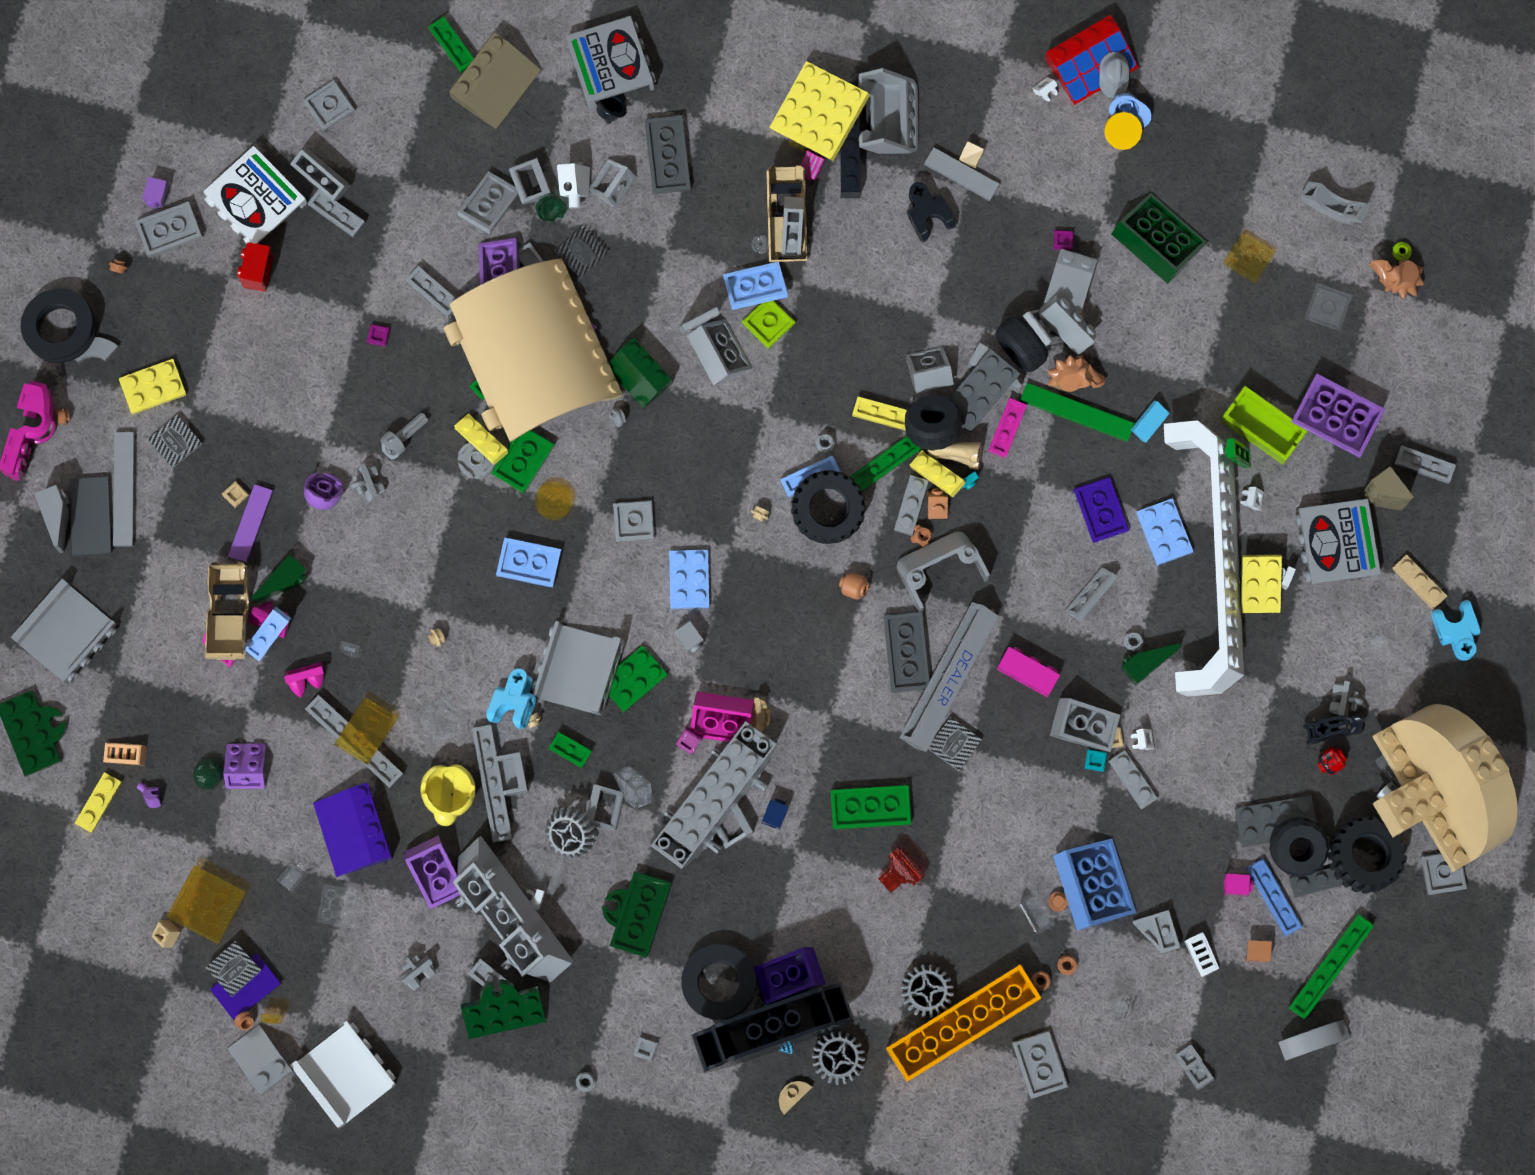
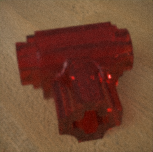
(901, 870)

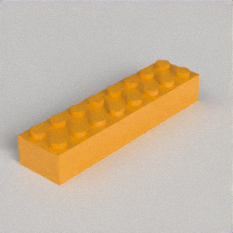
(963, 1023)

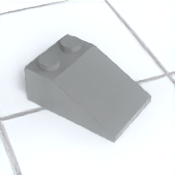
(1071, 278)
(55, 513)
(1084, 724)
(260, 1060)

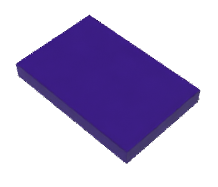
(1101, 510)
(251, 993)

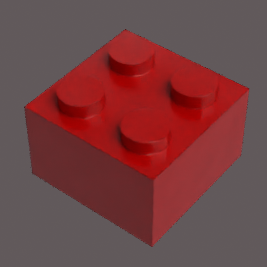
(255, 266)

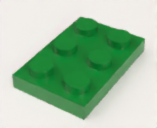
(523, 460)
(635, 679)

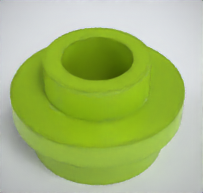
(1397, 255)

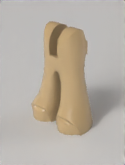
(963, 452)

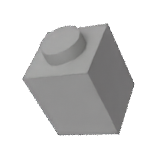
(689, 638)

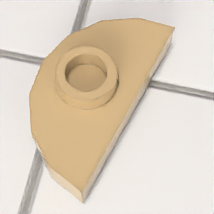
(760, 715)
(792, 1094)

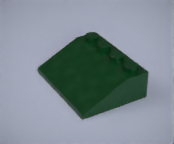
(1158, 238)

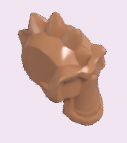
(1399, 278)
(1074, 374)

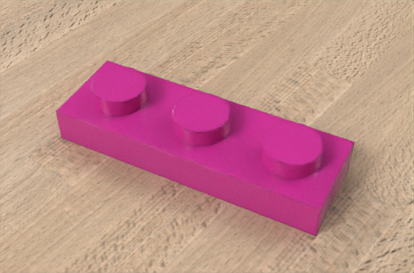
(1007, 428)

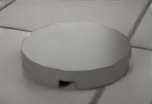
(472, 463)

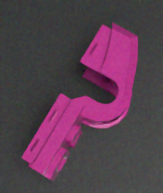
(33, 400)

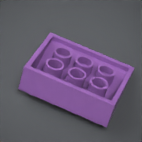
(1338, 415)

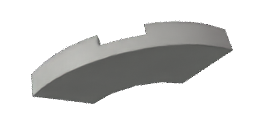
(99, 348)

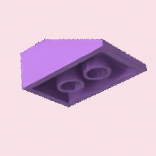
(497, 258)
(432, 871)

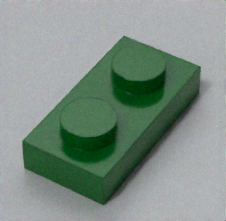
(570, 750)

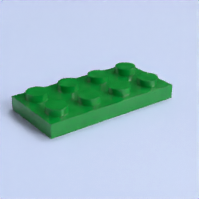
(870, 807)

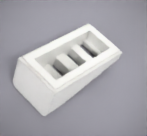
(1189, 942)

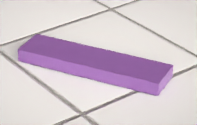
(250, 523)

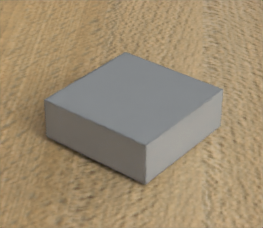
(645, 1048)

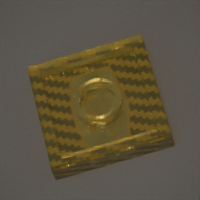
(1249, 257)

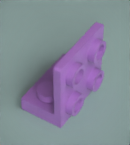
(244, 766)

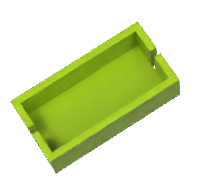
(1263, 425)

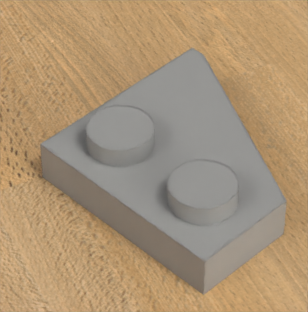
(1159, 931)

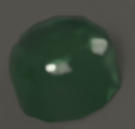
(550, 207)
(207, 774)

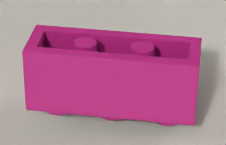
(1028, 671)

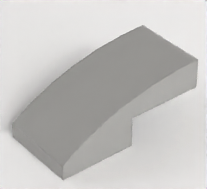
(1194, 1067)

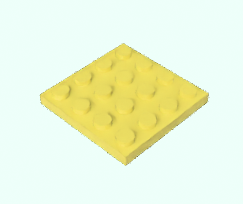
(819, 111)

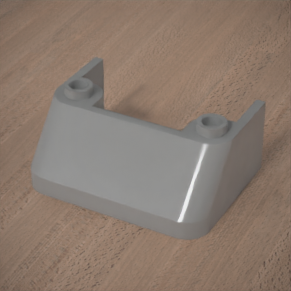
(912, 565)

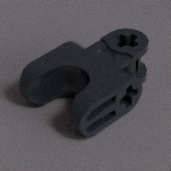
(926, 208)
(1334, 727)

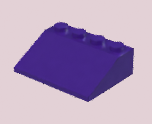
(352, 830)

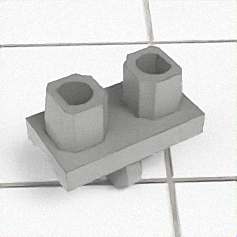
(364, 484)
(1345, 691)
(423, 965)

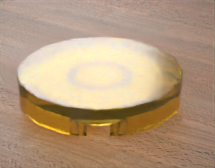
(553, 501)

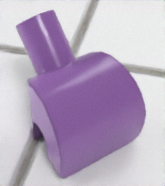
(150, 794)

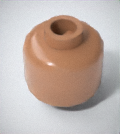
(854, 585)

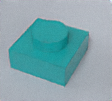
(970, 481)

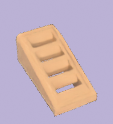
(140, 755)

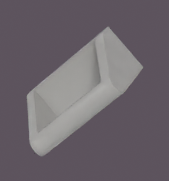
(532, 164)
(617, 187)
(593, 805)
(742, 822)

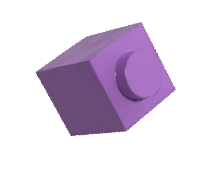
(155, 192)

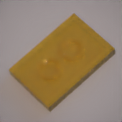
(366, 731)

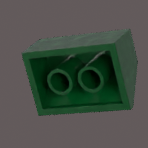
(639, 373)

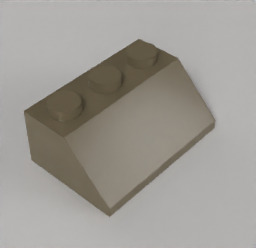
(1388, 491)

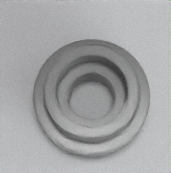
(617, 417)
(829, 438)
(1137, 636)
(580, 1086)

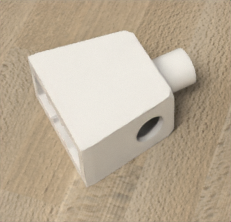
(573, 182)

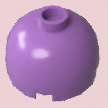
(322, 491)

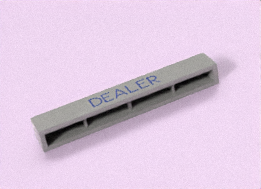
(949, 677)

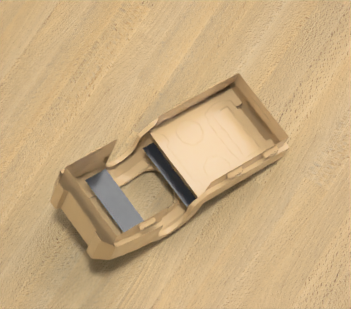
(784, 181)
(226, 630)

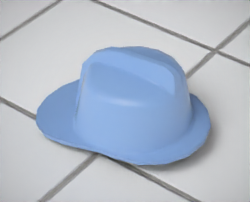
(1128, 103)

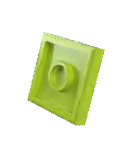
(768, 323)

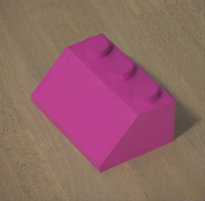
(719, 715)

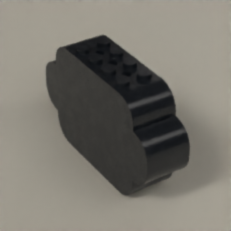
(731, 1040)

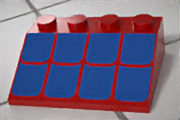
(1079, 58)

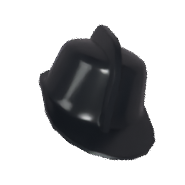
(611, 108)

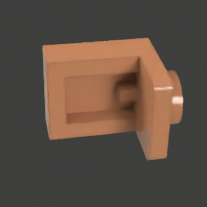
(937, 504)

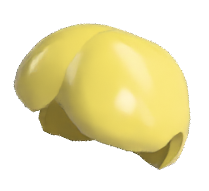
(438, 786)

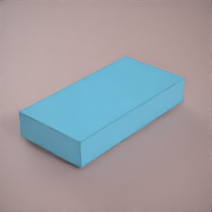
(1150, 421)

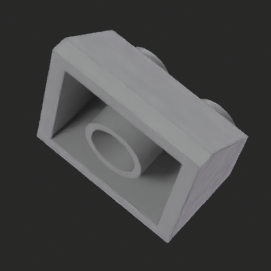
(929, 369)

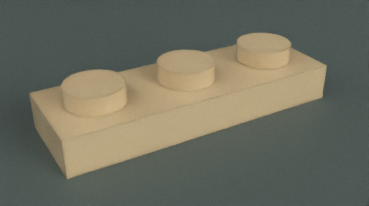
(1419, 582)

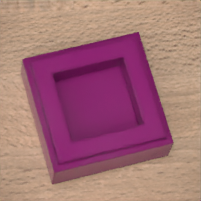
(1063, 240)
(378, 335)
(689, 741)

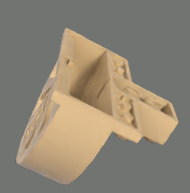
(1448, 782)

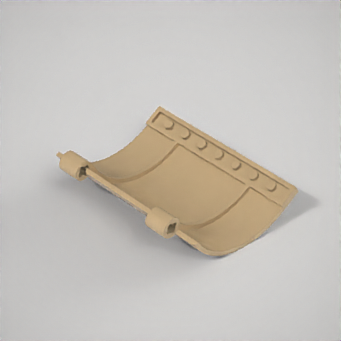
(531, 347)

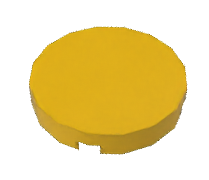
(1122, 130)

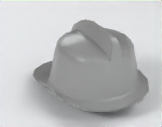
(1114, 74)

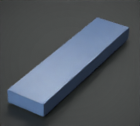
(1274, 897)

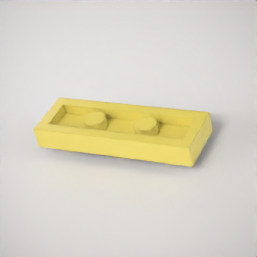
(879, 413)
(481, 439)
(937, 474)
(98, 802)

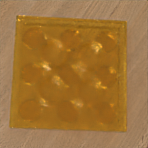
(206, 904)

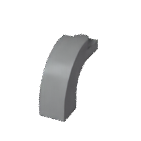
(1330, 204)
(1314, 1039)

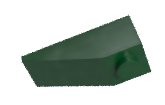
(284, 578)
(1144, 663)

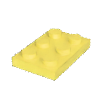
(152, 386)
(1261, 584)

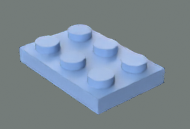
(755, 285)
(1164, 532)
(528, 562)
(689, 579)

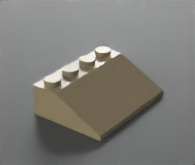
(494, 81)

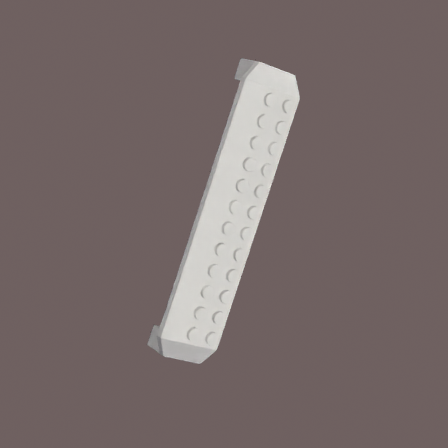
(1228, 663)

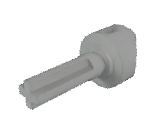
(395, 442)

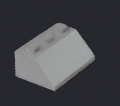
(719, 351)

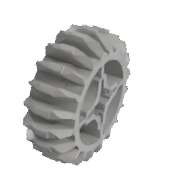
(579, 831)
(944, 988)
(844, 1042)

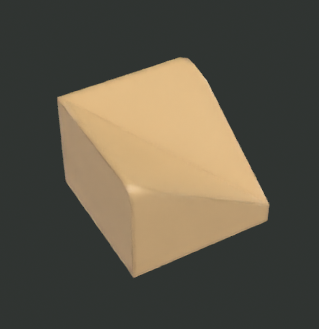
(971, 155)
(166, 933)

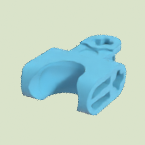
(1459, 633)
(514, 696)

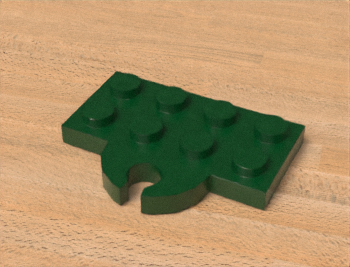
(32, 732)
(637, 913)
(502, 1010)

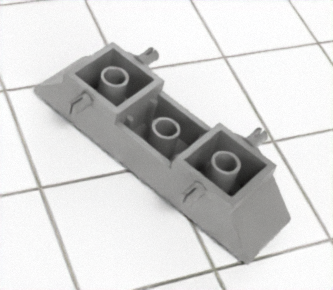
(715, 795)
(525, 936)

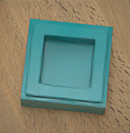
(1095, 760)

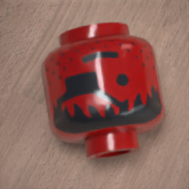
(1332, 760)

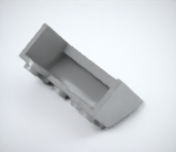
(892, 113)

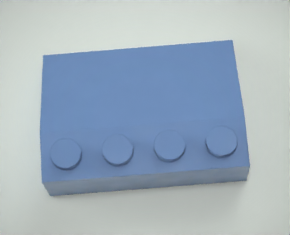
(1094, 884)

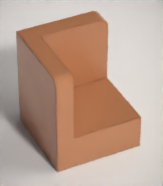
(1258, 951)

